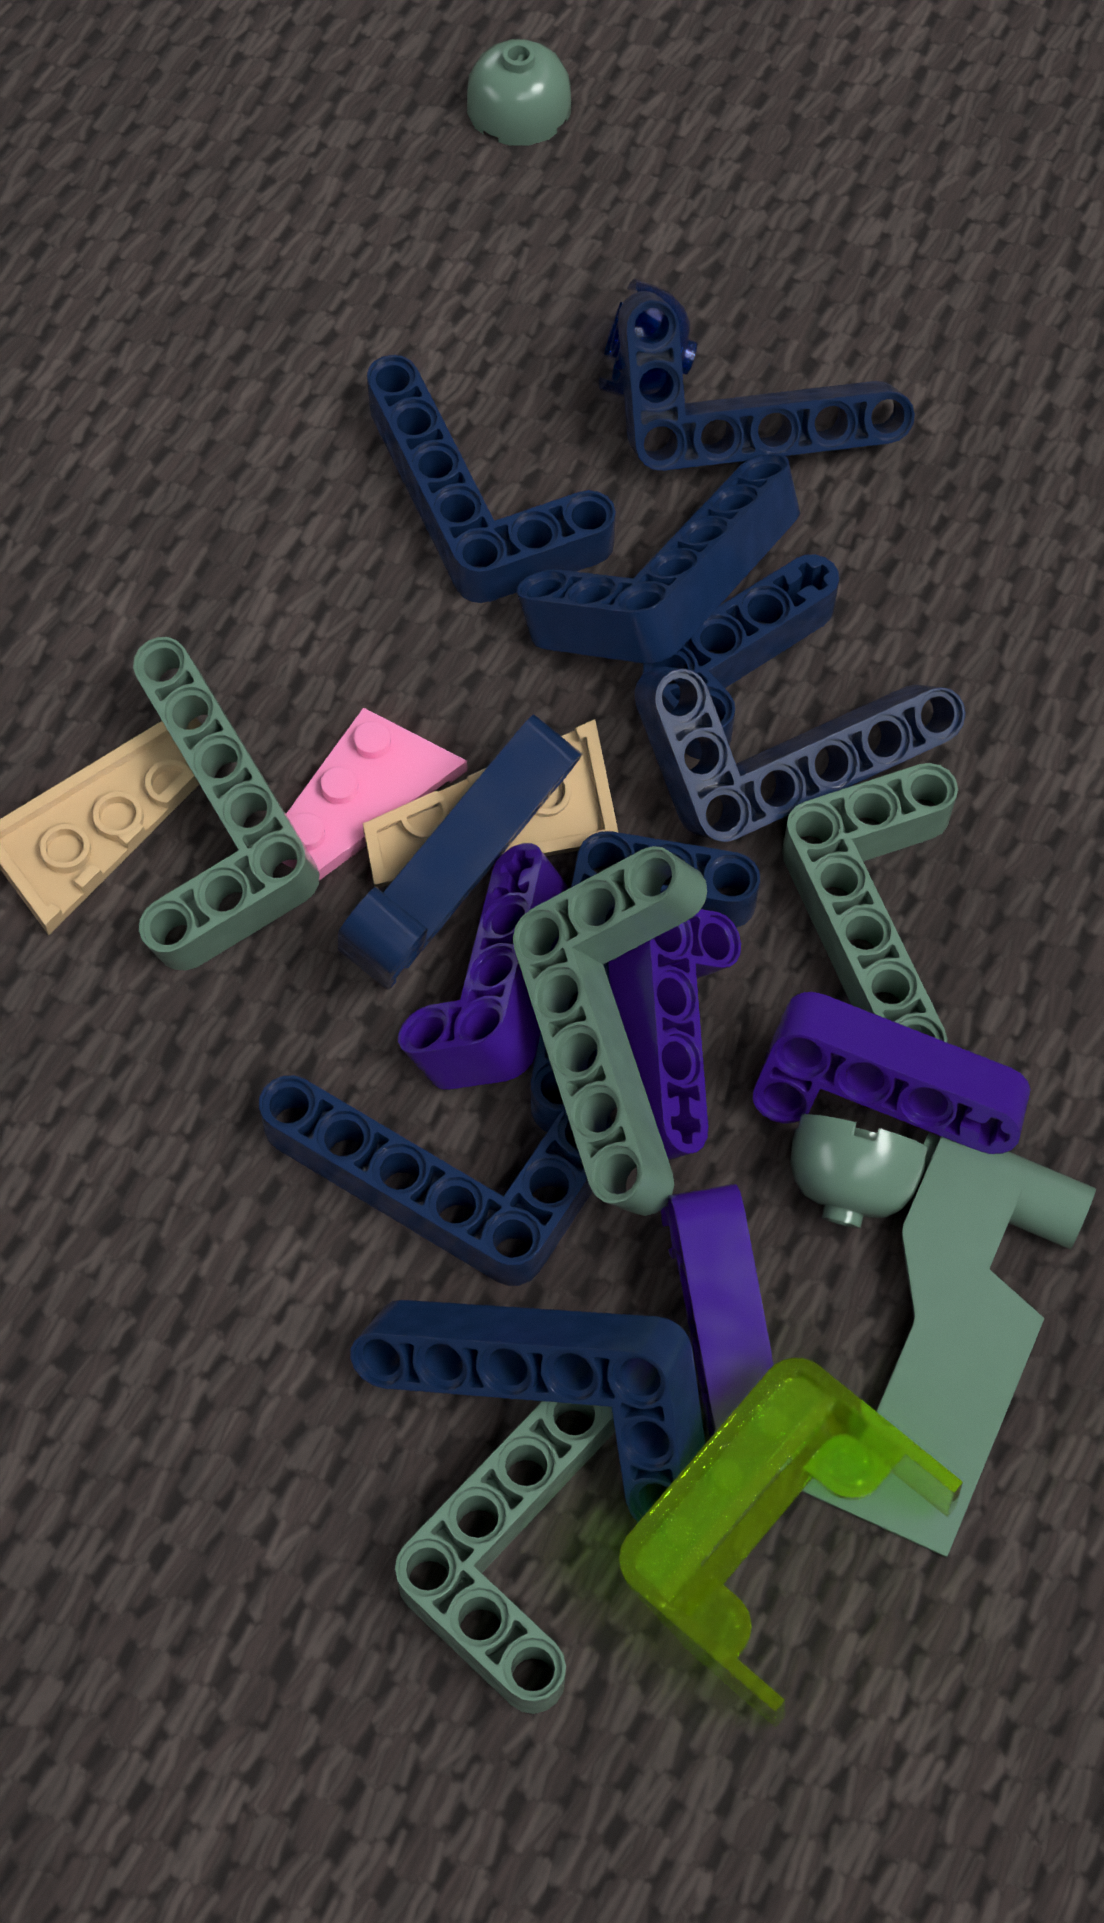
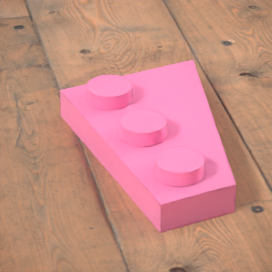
(362, 778)

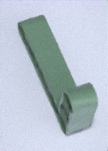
(234, 800)
(862, 912)
(594, 1018)
(468, 1557)

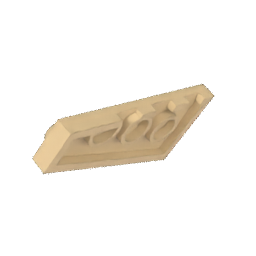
(566, 819)
(91, 822)

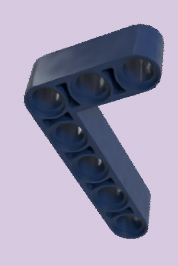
(743, 413)
(448, 494)
(679, 587)
(791, 761)
(607, 848)
(397, 924)
(437, 1184)
(550, 1355)

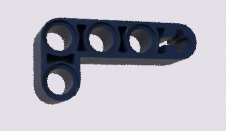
(791, 599)

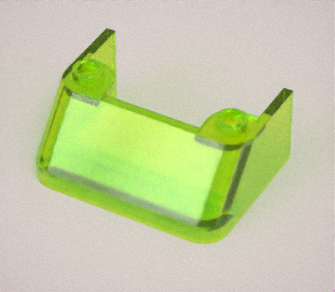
(722, 1504)

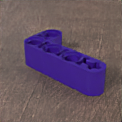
(662, 1020)
(493, 1026)
(890, 1071)
(719, 1296)

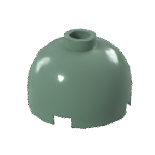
(519, 92)
(854, 1169)

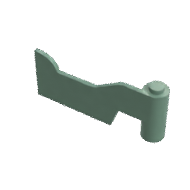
(967, 1324)

